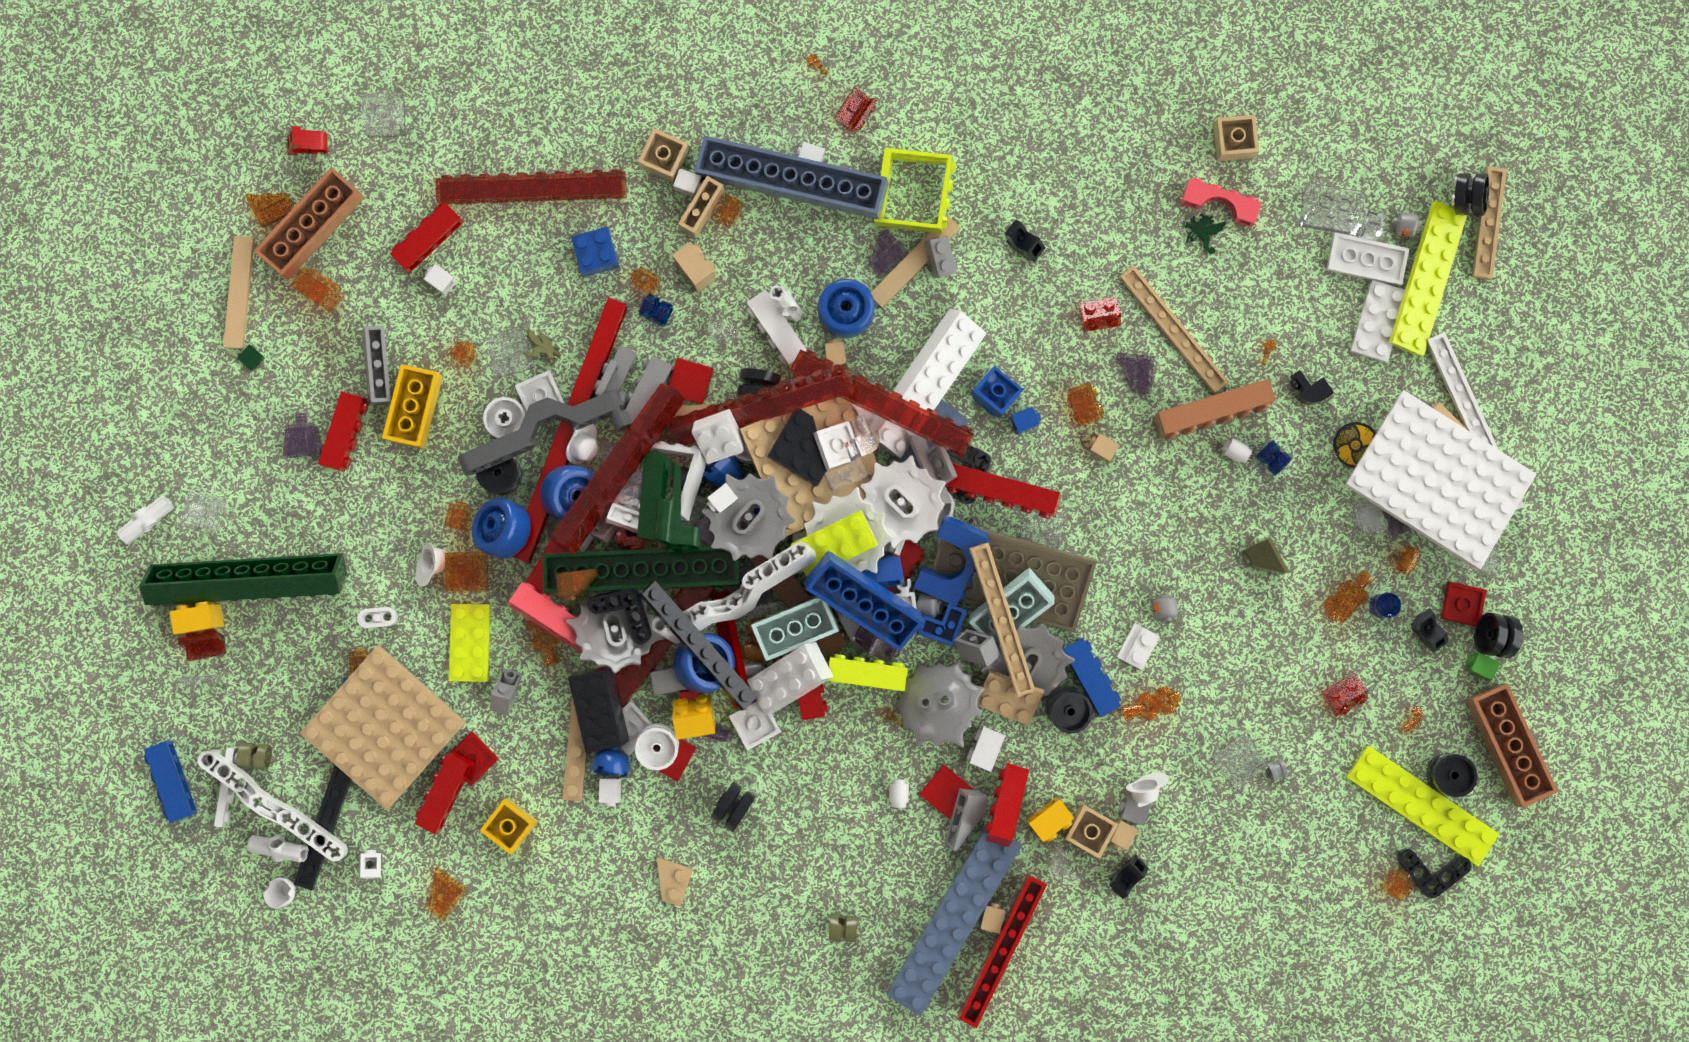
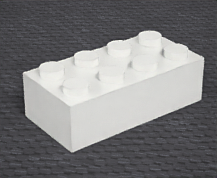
(790, 678)

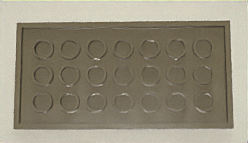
(1061, 572)

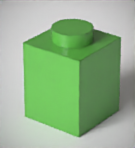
(1482, 666)

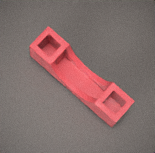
(1243, 208)

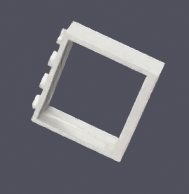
(693, 478)

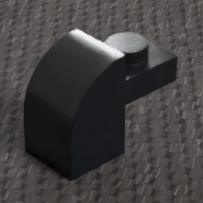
(1023, 241)
(1309, 393)
(1429, 631)
(1127, 876)

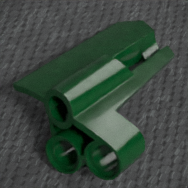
(660, 516)

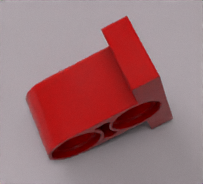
(306, 141)

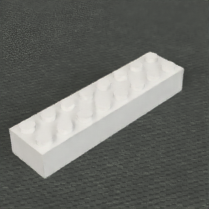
(931, 373)

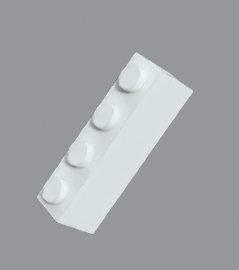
(776, 327)

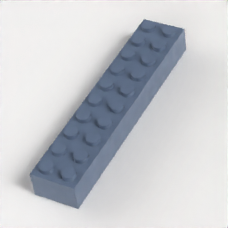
(792, 177)
(951, 923)

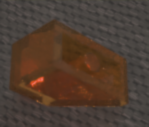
(574, 583)

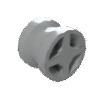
(1277, 770)

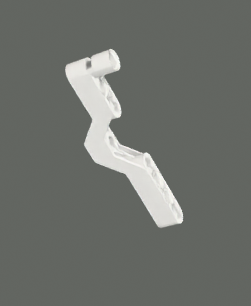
(745, 598)
(271, 807)

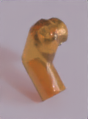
(1415, 719)

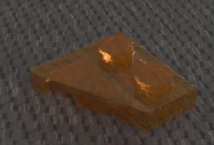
(270, 207)
(444, 894)

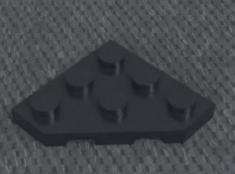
(798, 449)

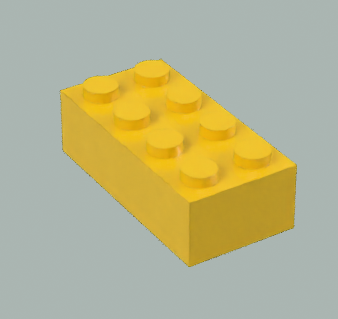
(412, 406)

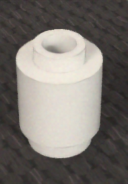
(1236, 450)
(898, 793)

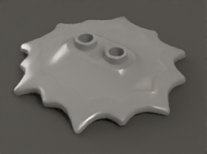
(763, 530)
(610, 646)
(1043, 657)
(939, 720)

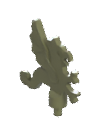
(542, 346)

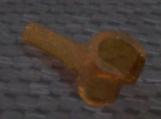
(814, 60)
(1268, 345)
(893, 718)

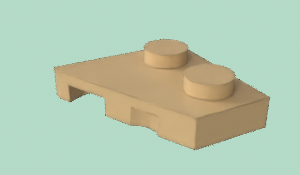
(673, 880)

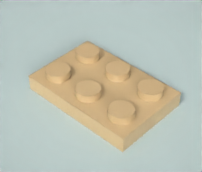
(1001, 698)

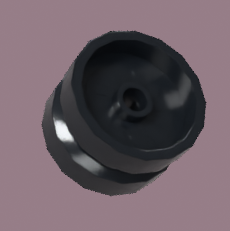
(1471, 194)
(755, 380)
(506, 482)
(1498, 635)
(1068, 709)
(1459, 767)
(732, 806)

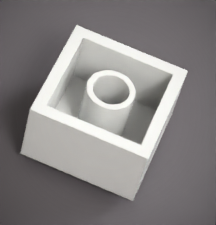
(718, 436)

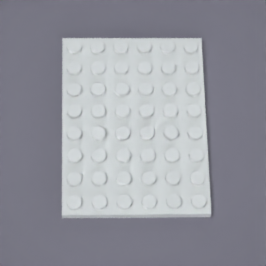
(1440, 480)

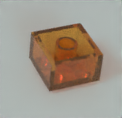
(318, 288)
(466, 572)

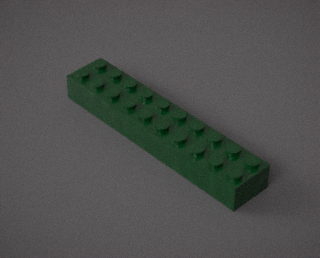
(640, 567)
(243, 579)

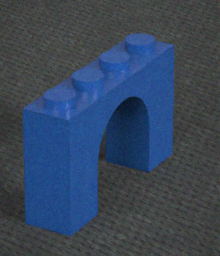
(951, 586)

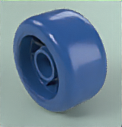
(846, 323)
(559, 486)
(501, 528)
(690, 671)

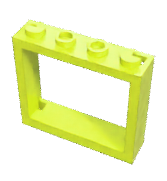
(919, 157)

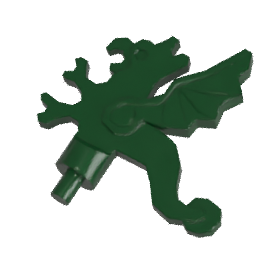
(1200, 230)

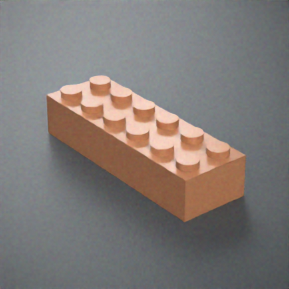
(309, 224)
(1216, 408)
(1511, 745)

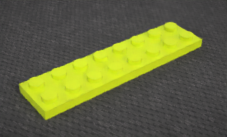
(1427, 279)
(1422, 805)

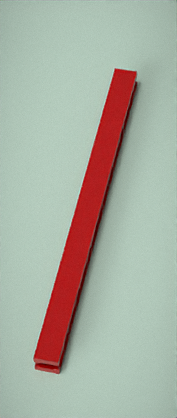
(583, 391)

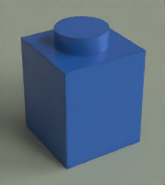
(1025, 420)

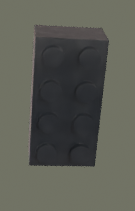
(598, 709)

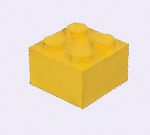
(194, 619)
(693, 717)
(1050, 820)
(509, 826)

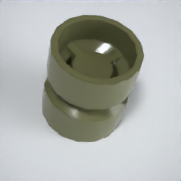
(252, 755)
(843, 928)

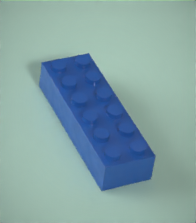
(863, 600)

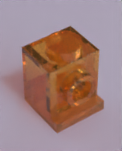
(730, 211)
(650, 285)
(353, 656)

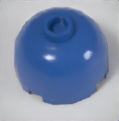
(610, 763)

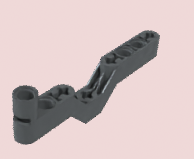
(538, 414)

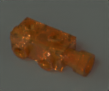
(1348, 597)
(547, 648)
(1155, 703)

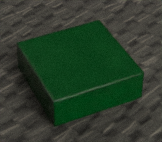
(251, 357)

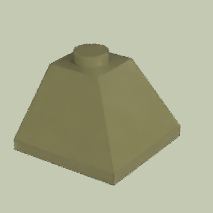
(1265, 558)

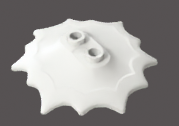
(916, 491)
(842, 507)

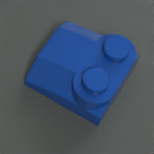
(996, 392)

